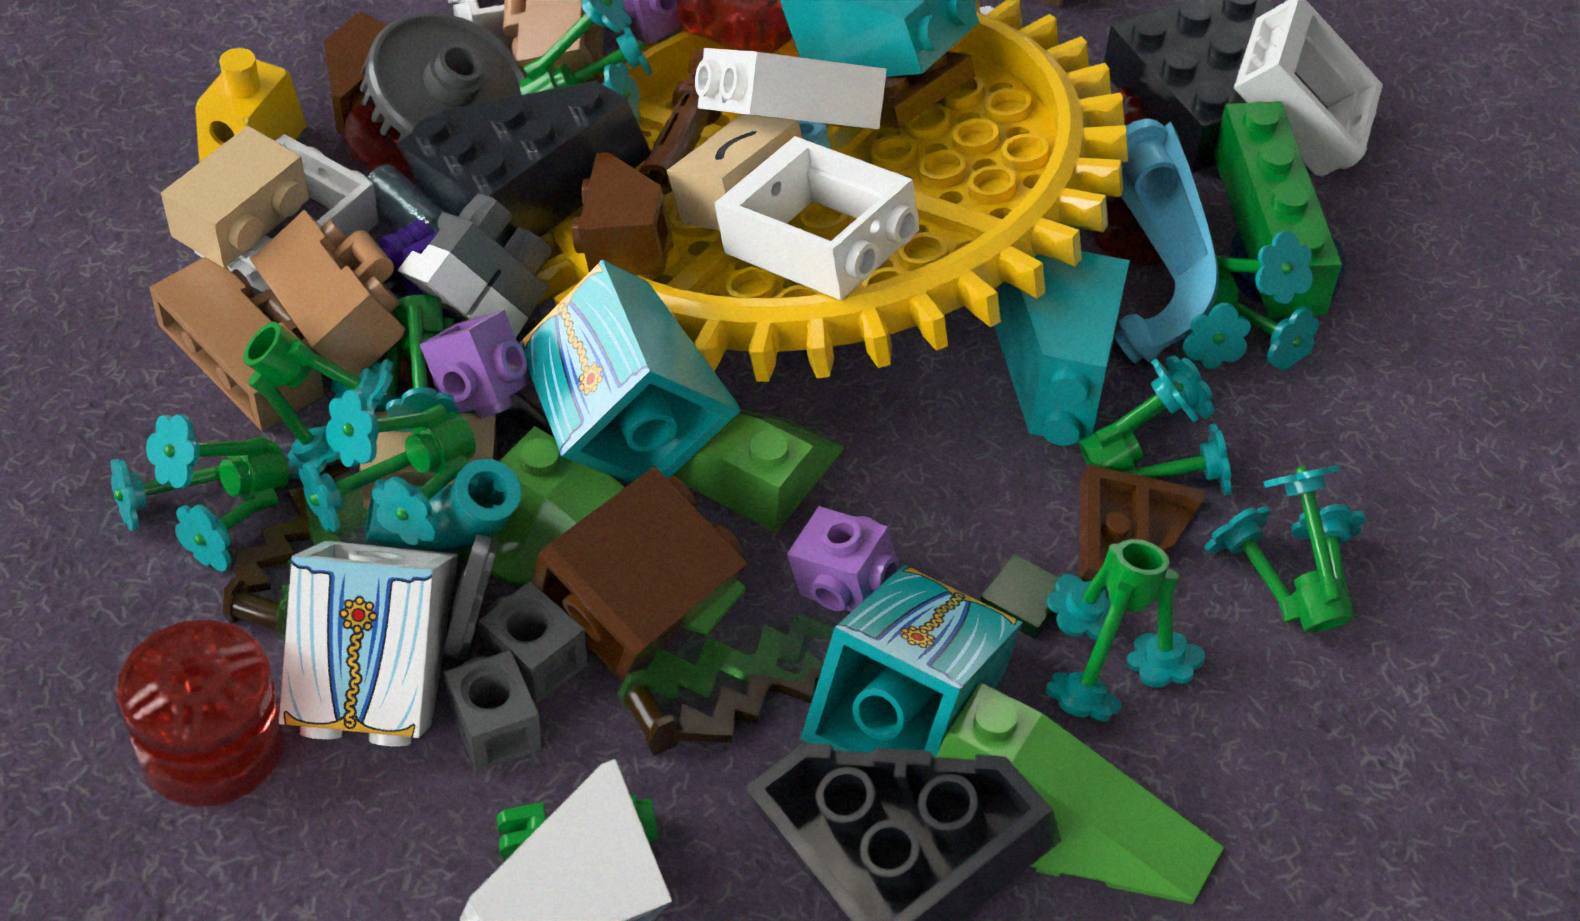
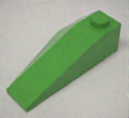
(760, 466)
(552, 500)
(1104, 818)

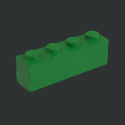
(1273, 195)

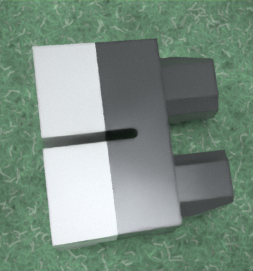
(475, 272)

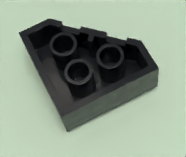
(1185, 66)
(523, 152)
(904, 828)

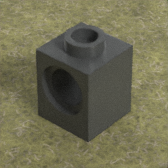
(550, 658)
(495, 733)

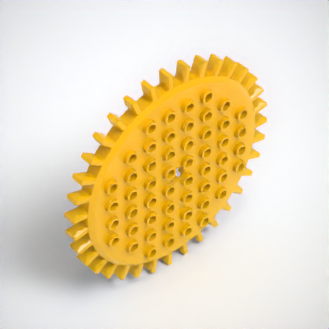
(994, 185)

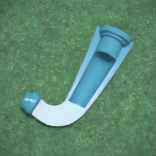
(1169, 210)

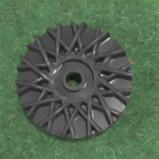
(434, 66)

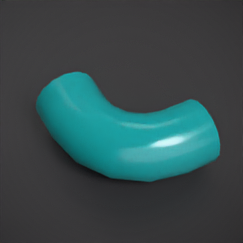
(476, 502)

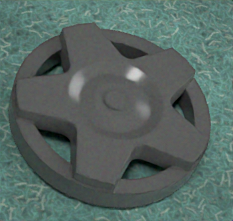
(470, 598)

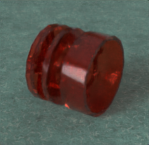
(201, 712)

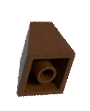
(639, 570)

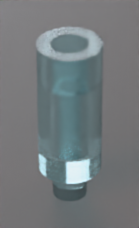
(402, 199)

